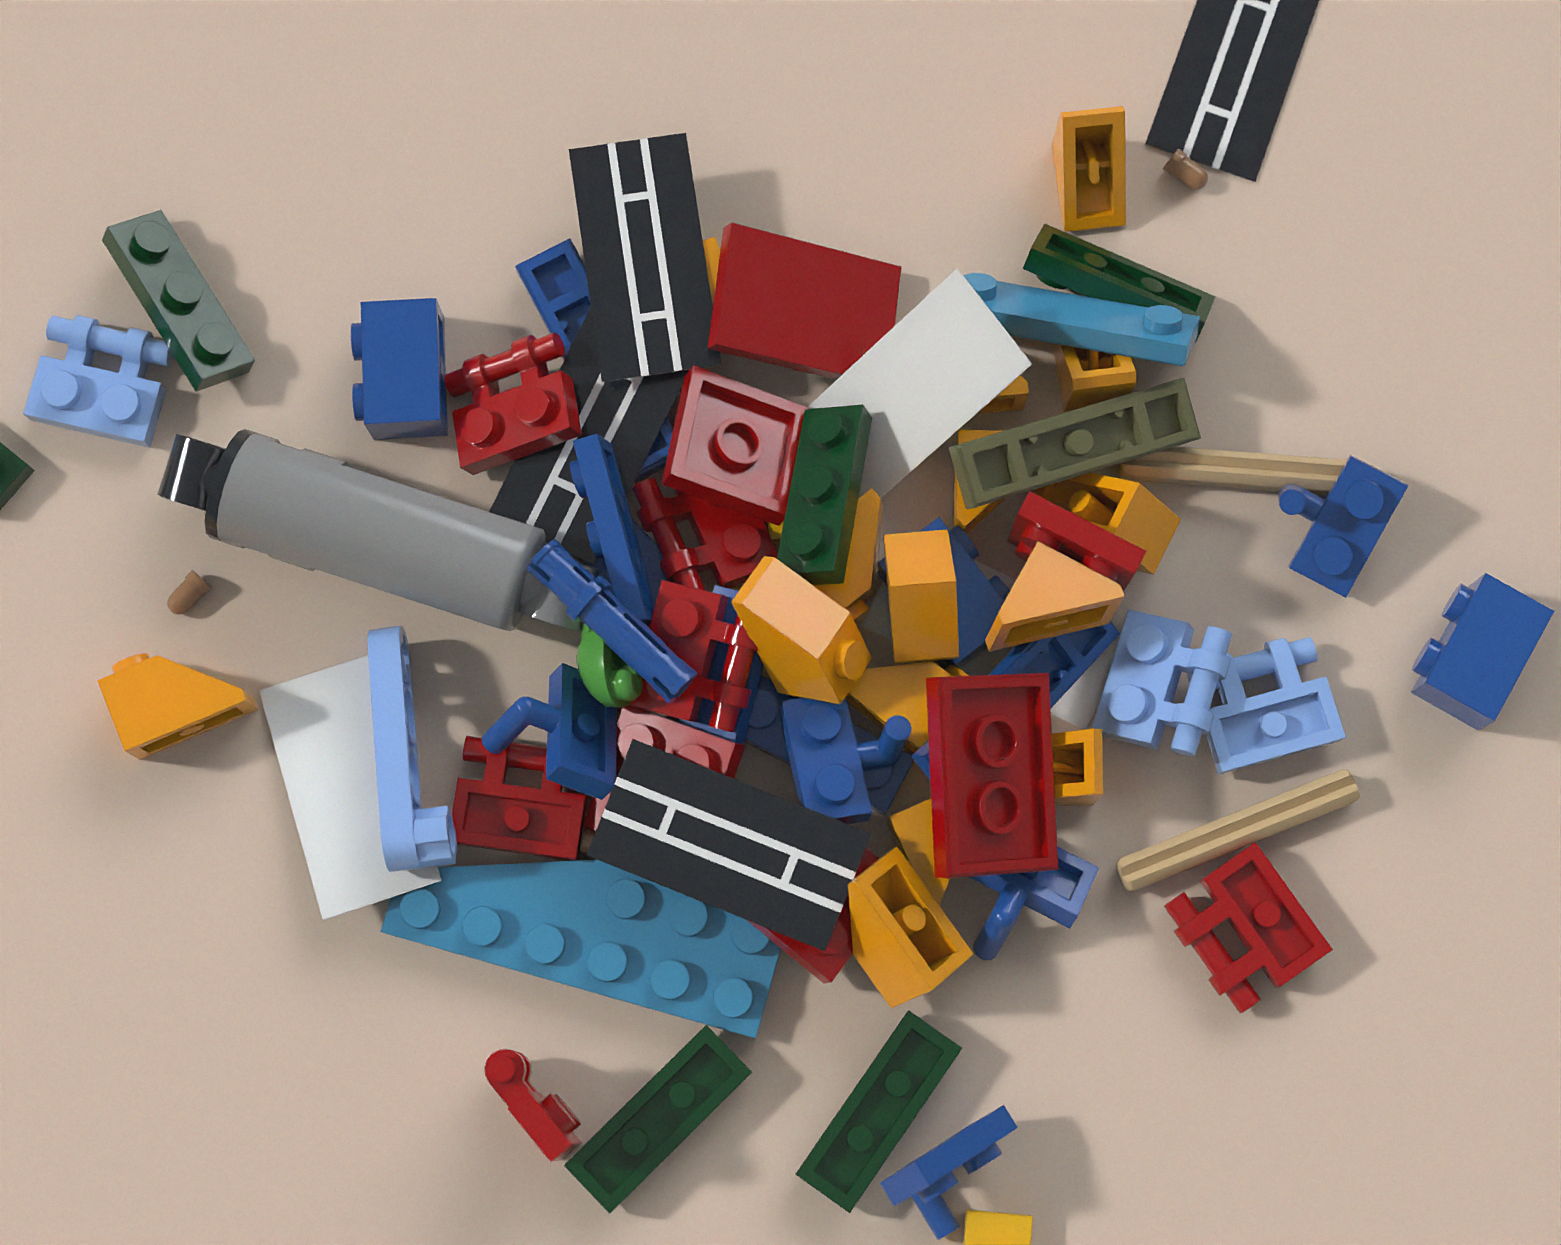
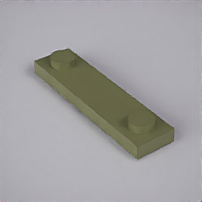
(1074, 443)

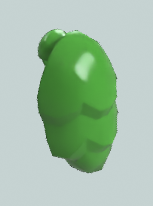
(605, 673)

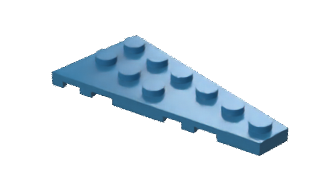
(597, 934)

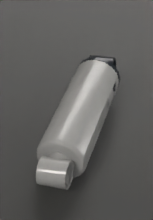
(363, 528)

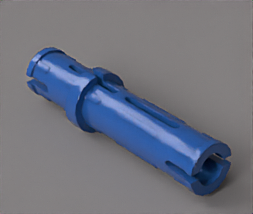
(601, 611)

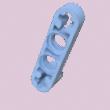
(408, 833)

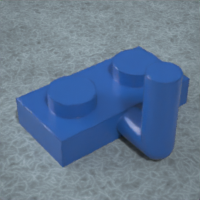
(1342, 524)
(578, 733)
(828, 759)
(1051, 893)
(933, 1175)

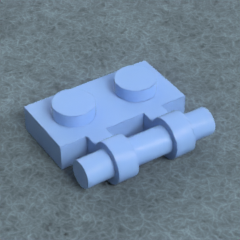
(95, 399)
(1146, 676)
(1274, 722)

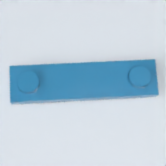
(1089, 323)

